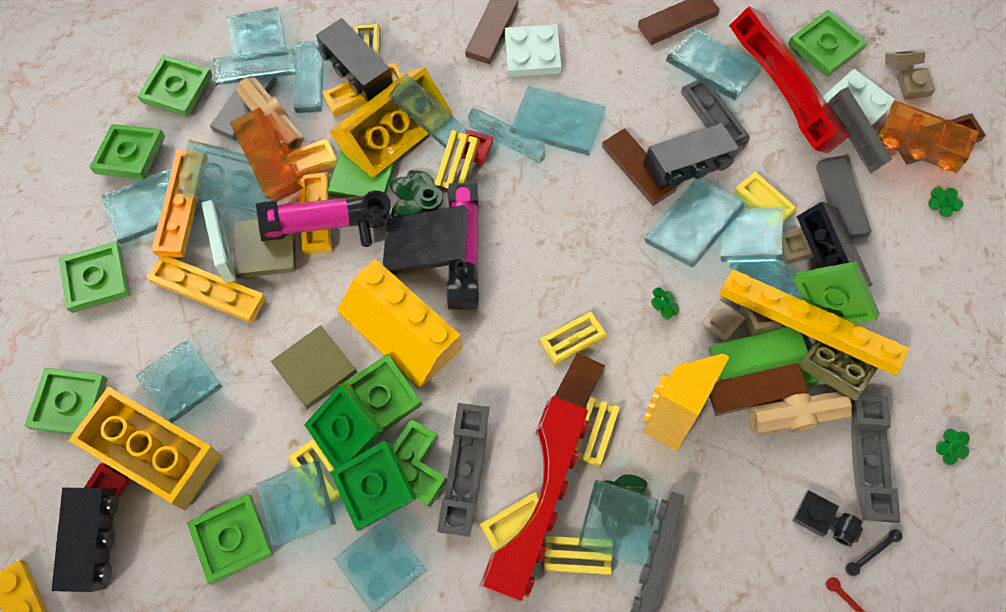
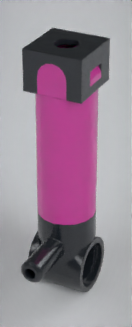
(322, 215)
(463, 276)

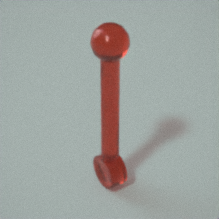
(834, 585)

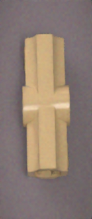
(256, 96)
(800, 413)

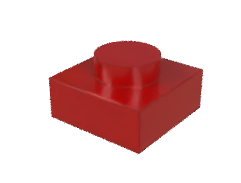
(483, 147)
(108, 477)

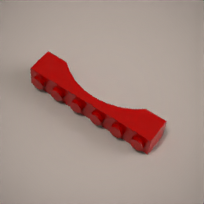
(810, 108)
(512, 565)

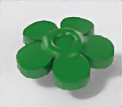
(945, 201)
(665, 302)
(953, 446)

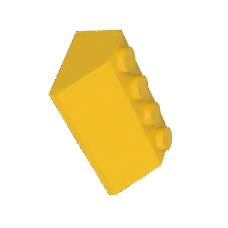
(381, 129)
(399, 324)
(681, 398)

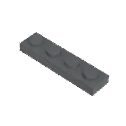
(660, 545)

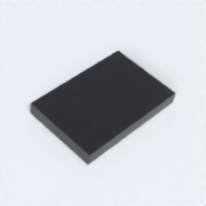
(425, 240)

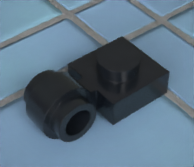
(819, 516)

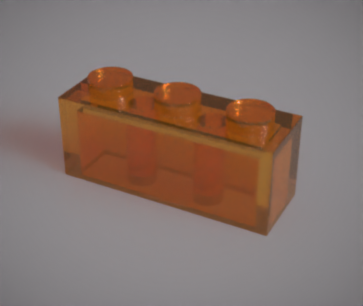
(927, 137)
(267, 154)

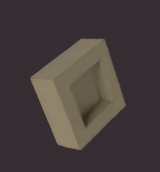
(904, 59)
(915, 83)
(795, 247)
(723, 320)
(758, 323)

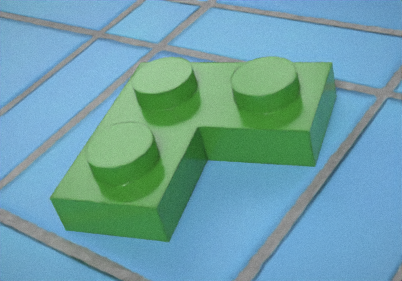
(411, 450)

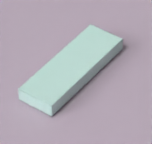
(218, 241)

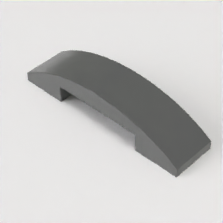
(871, 459)
(464, 470)

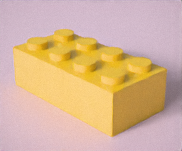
(146, 448)

